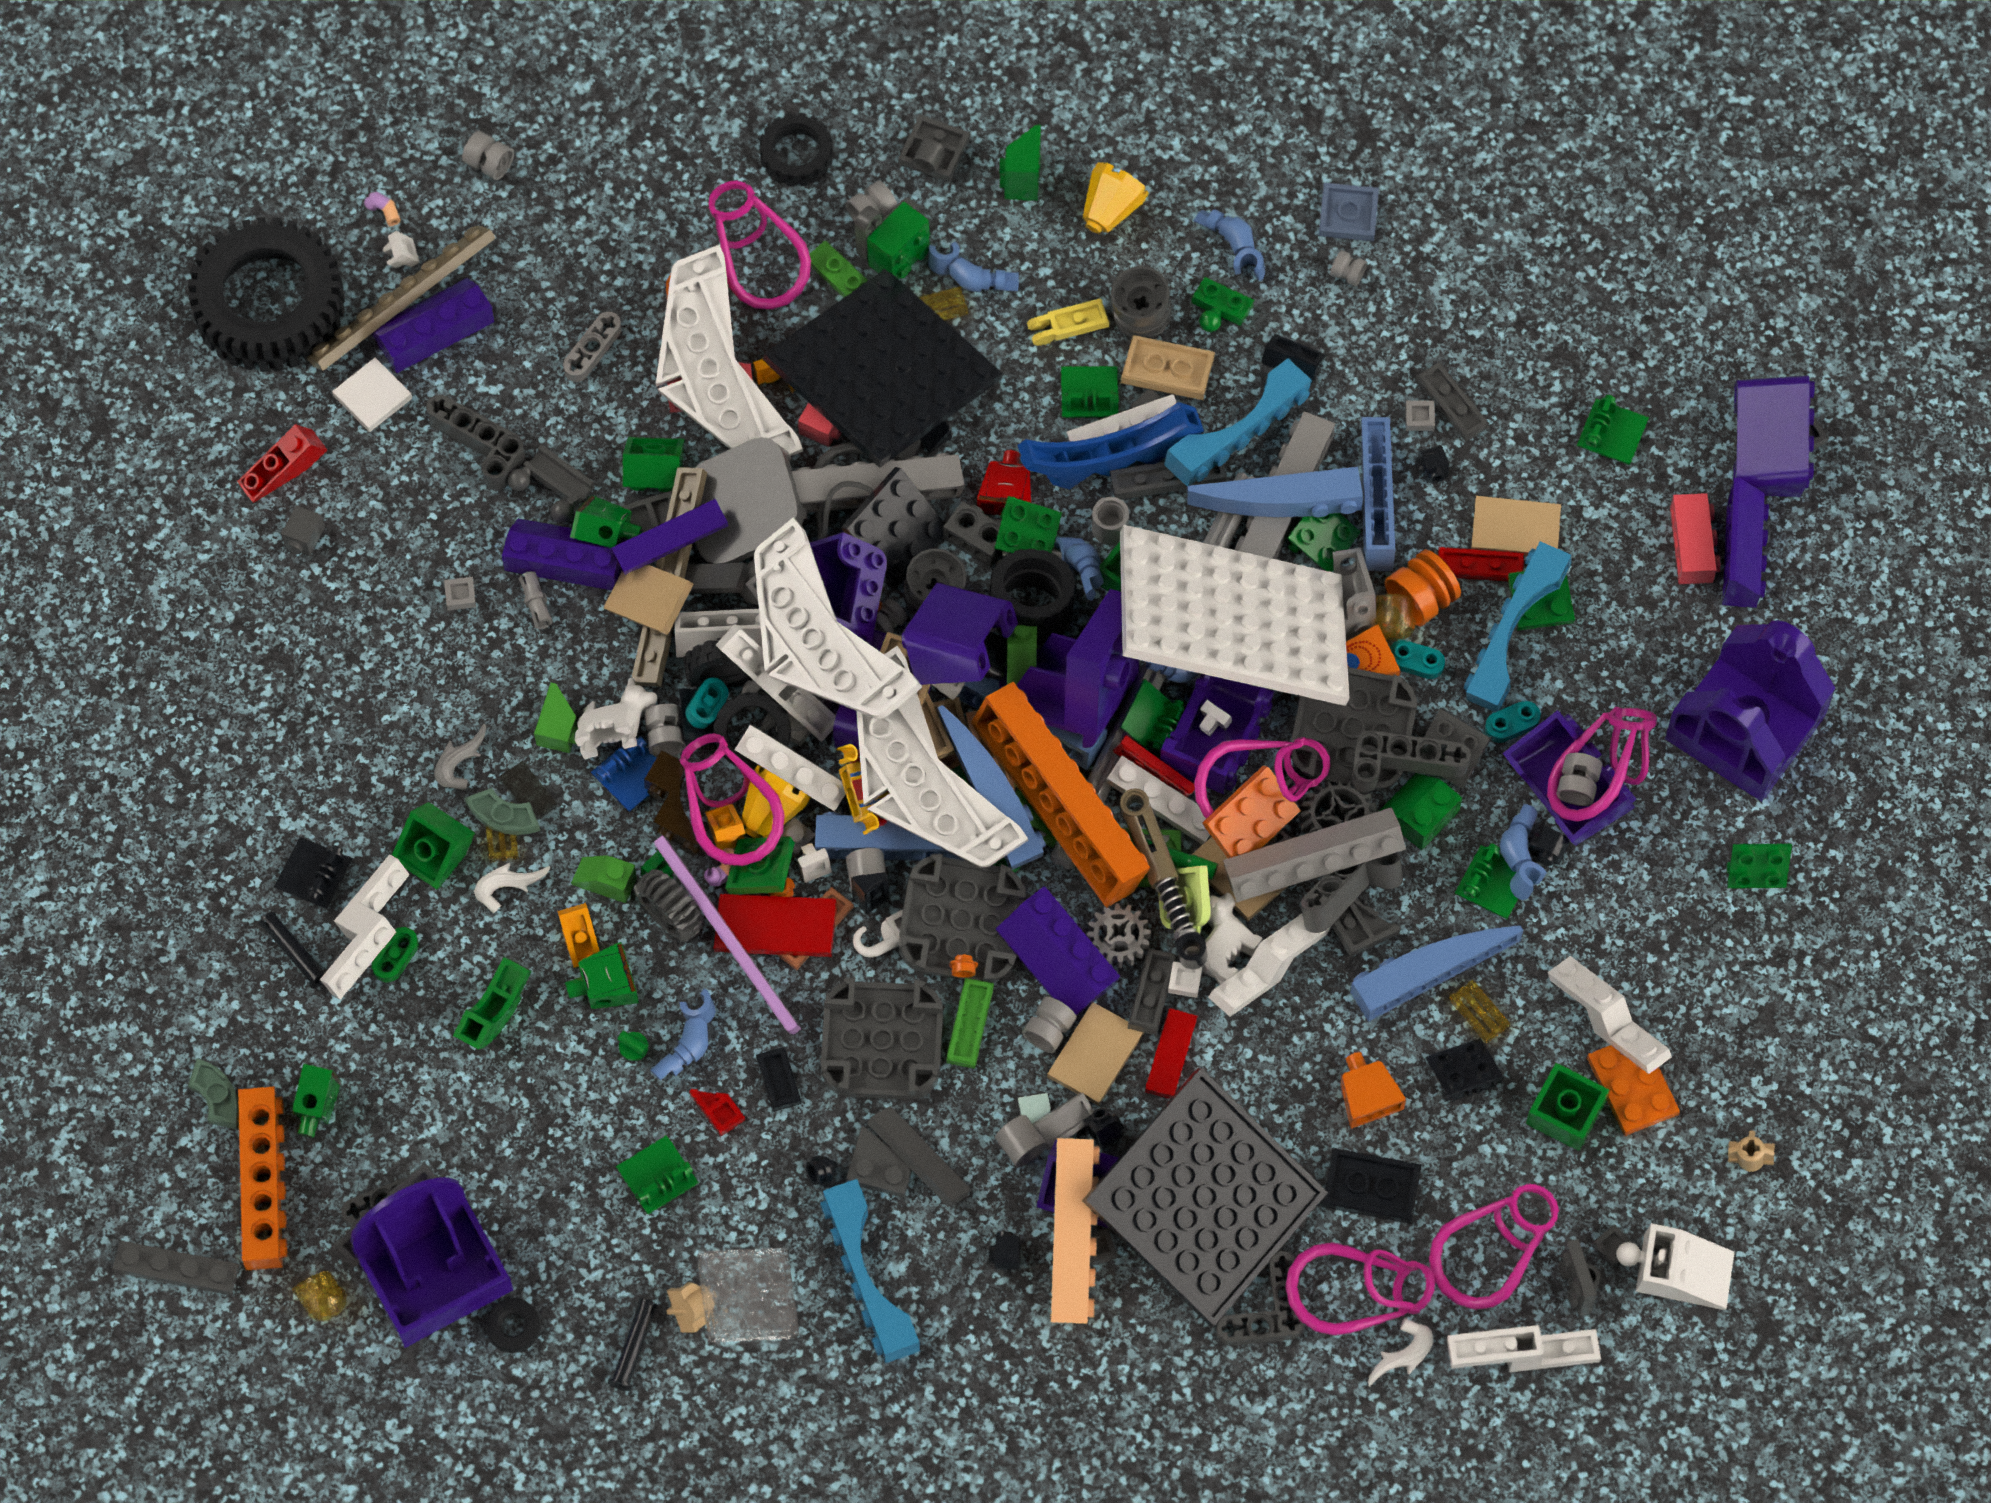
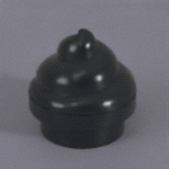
(821, 1170)

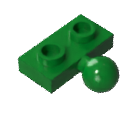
(1219, 303)

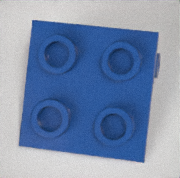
(625, 774)

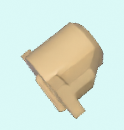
(1751, 1153)
(687, 1307)

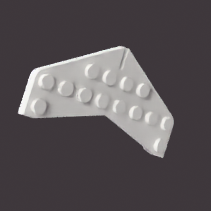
(701, 352)
(805, 641)
(923, 791)

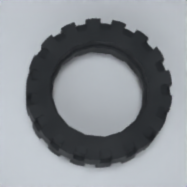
(796, 125)
(700, 663)
(755, 700)

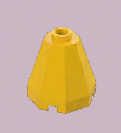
(1111, 198)
(757, 811)

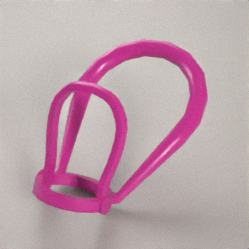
(786, 229)
(1615, 719)
(1285, 751)
(749, 775)
(1368, 1260)
(1517, 1273)

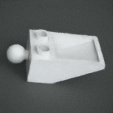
(1684, 1268)

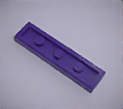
(670, 536)

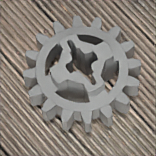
(1118, 923)

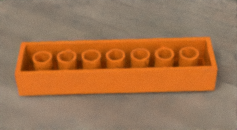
(1060, 794)

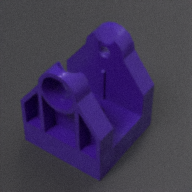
(1754, 706)

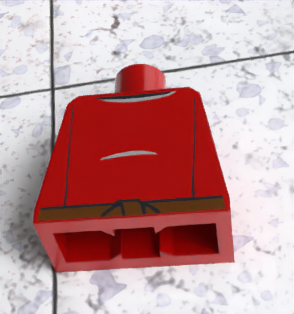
(1004, 480)

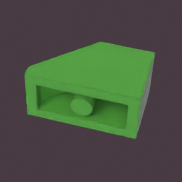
(1021, 652)
(556, 722)
(606, 877)

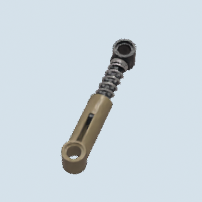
(1163, 876)

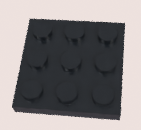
(897, 523)

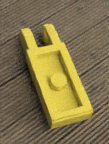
(1069, 322)

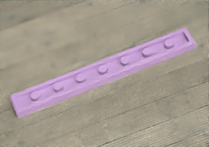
(727, 935)

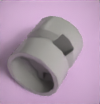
(486, 154)
(876, 196)
(664, 729)
(1579, 779)
(1051, 1021)

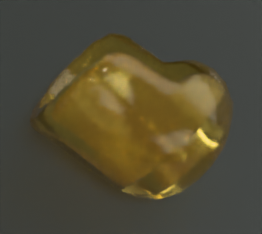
(1395, 616)
(321, 1296)

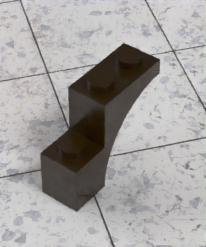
(671, 822)

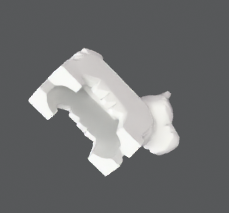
(613, 721)
(1226, 939)

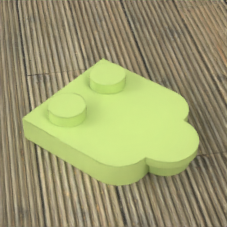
(1195, 890)

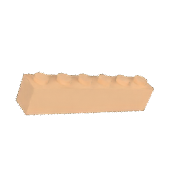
(1073, 1231)

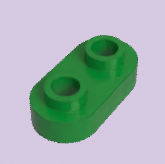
(395, 956)

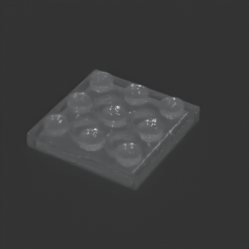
(747, 1295)

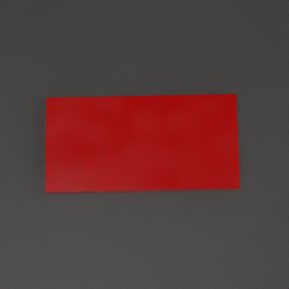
(779, 924)

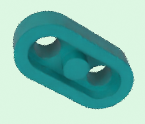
(1415, 661)
(706, 705)
(1513, 720)

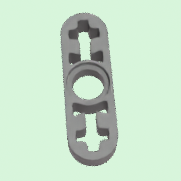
(592, 358)

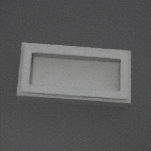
(1064, 1120)

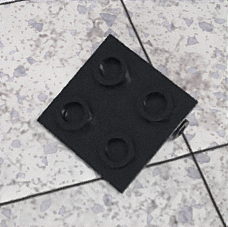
(313, 872)
(1465, 1069)

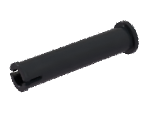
(293, 949)
(633, 1345)

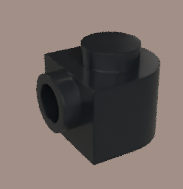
(1432, 464)
(1549, 846)
(1103, 1127)
(1005, 1251)

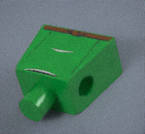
(603, 523)
(605, 979)
(319, 1087)

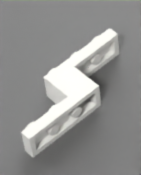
(798, 703)
(364, 927)
(1265, 966)
(1609, 1014)
(1523, 1348)

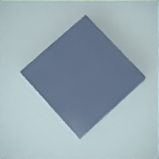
(1348, 211)

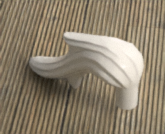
(501, 878)
(1408, 1357)

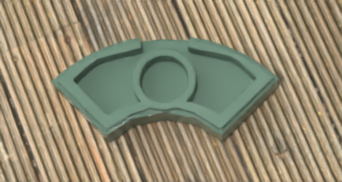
(502, 815)
(218, 1093)

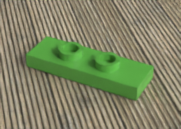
(836, 269)
(970, 1023)

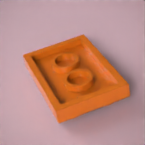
(1251, 815)
(1634, 1095)

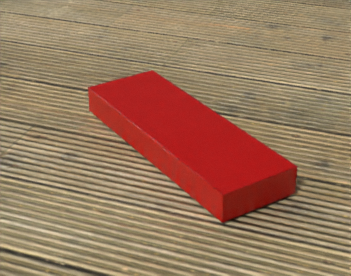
(1482, 563)
(1153, 765)
(1171, 1053)

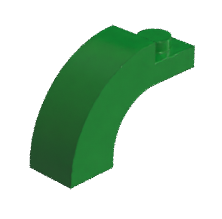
(496, 1006)

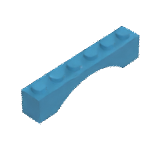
(1199, 453)
(1542, 576)
(892, 1327)

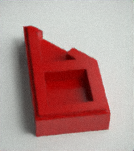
(718, 1109)

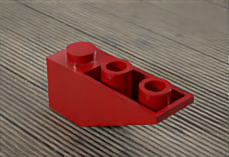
(282, 462)

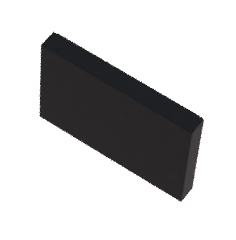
(1372, 1185)

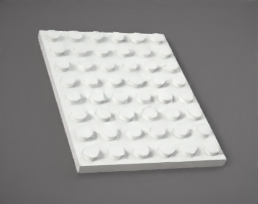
(1233, 615)

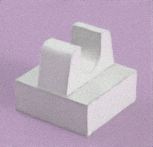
(402, 249)
(1213, 718)
(813, 863)
(1184, 980)

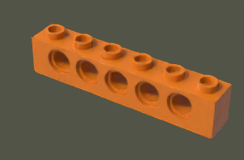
(253, 1105)

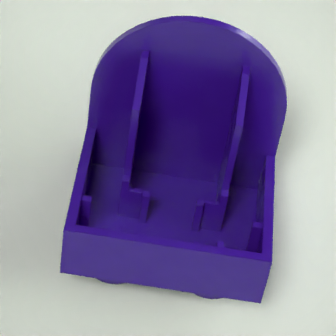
(1083, 678)
(428, 1258)

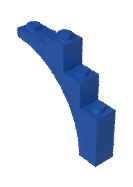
(1146, 442)

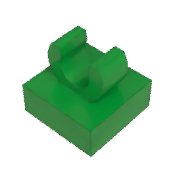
(658, 863)

